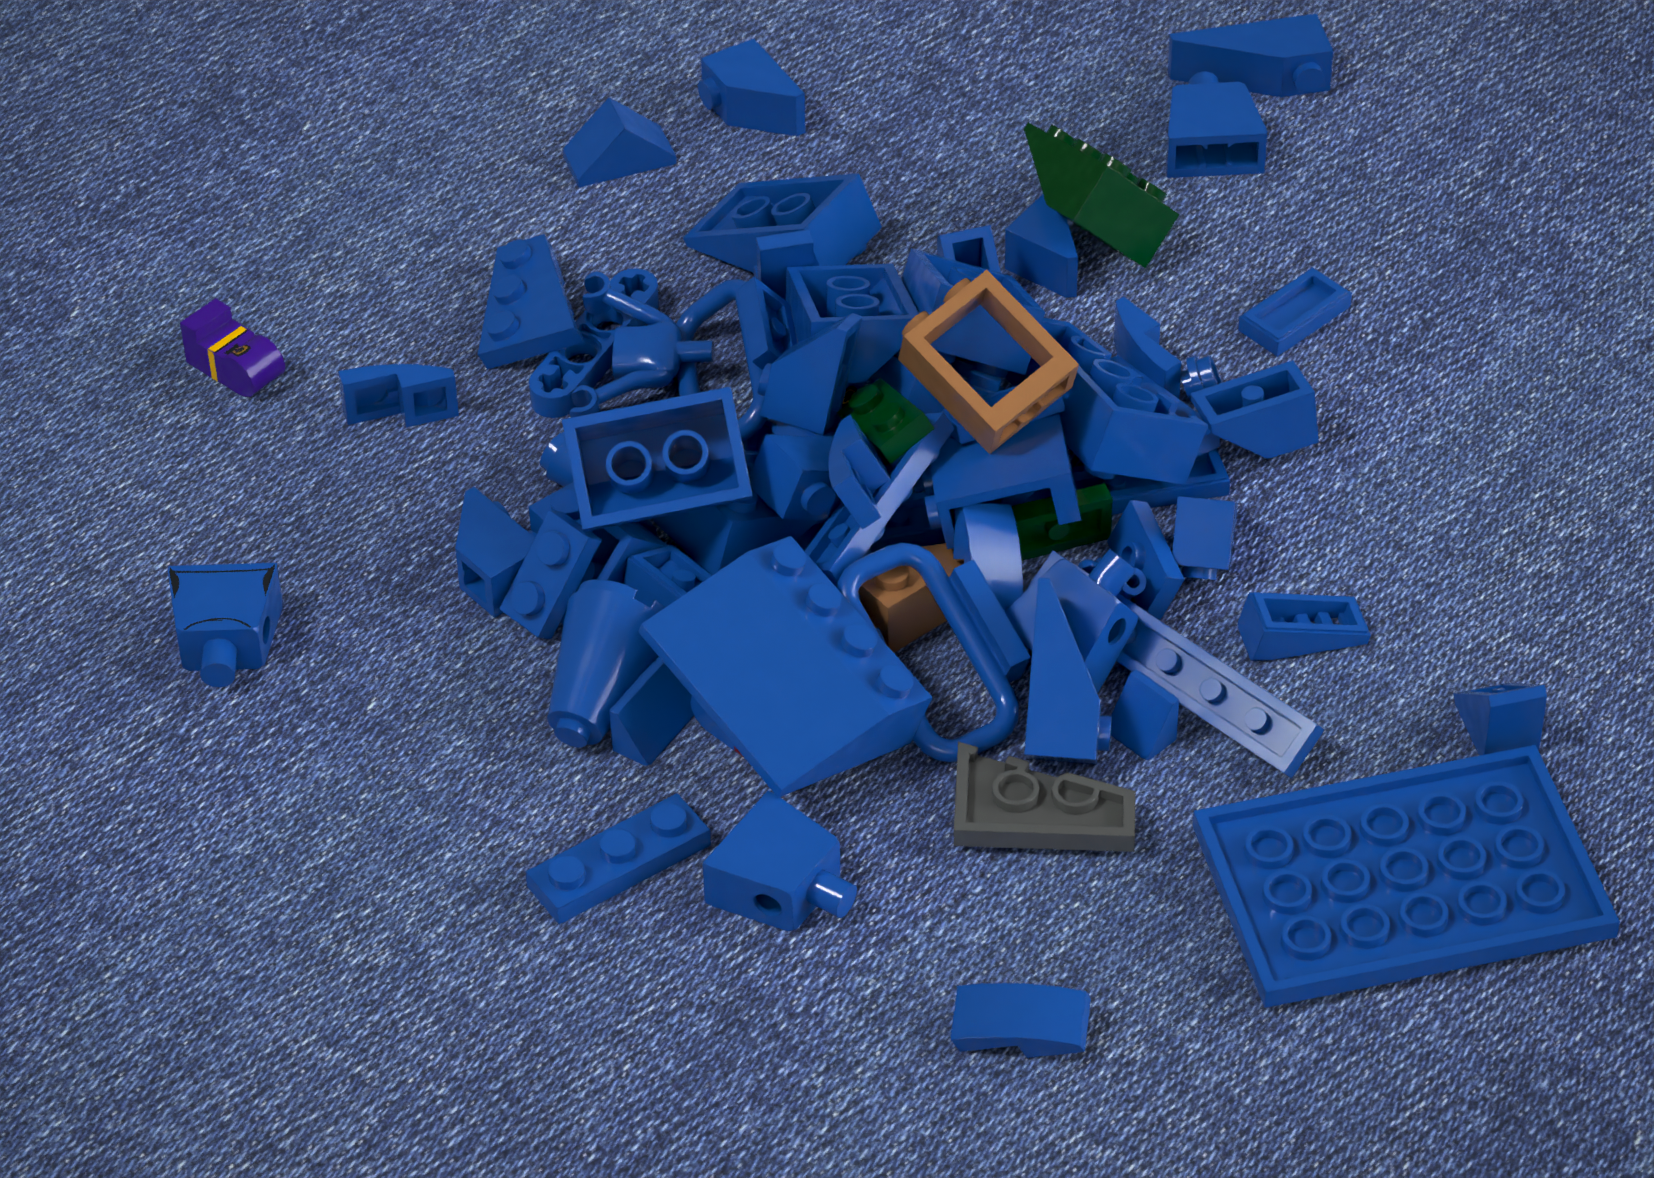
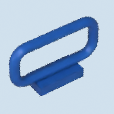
(765, 330)
(976, 622)

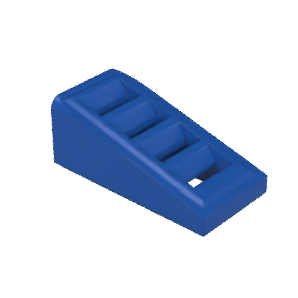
(1281, 624)

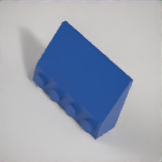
(788, 668)

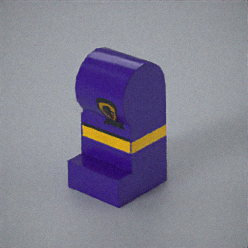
(229, 350)

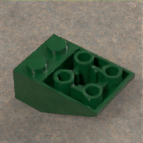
(1100, 194)

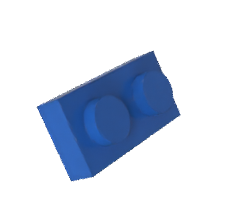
(550, 574)

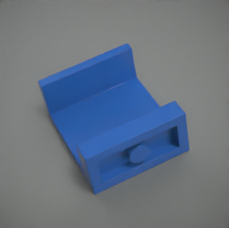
(1024, 463)

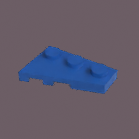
(526, 305)

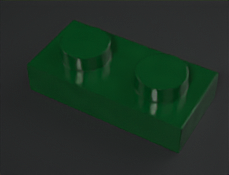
(887, 419)
(1040, 530)

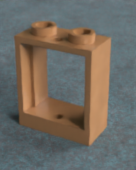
(1000, 422)

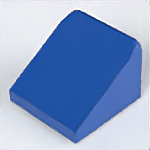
(1145, 716)

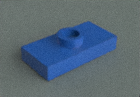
(1143, 546)

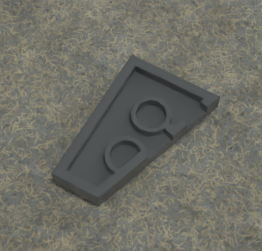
(1028, 809)

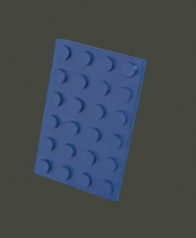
(1403, 875)

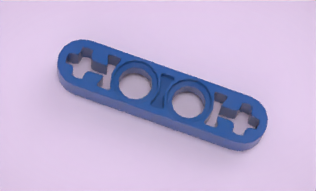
(545, 381)

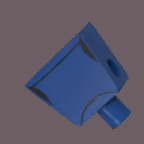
(225, 617)

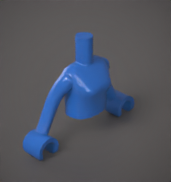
(641, 354)

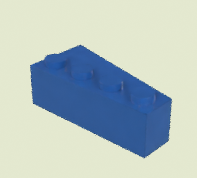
(1115, 421)

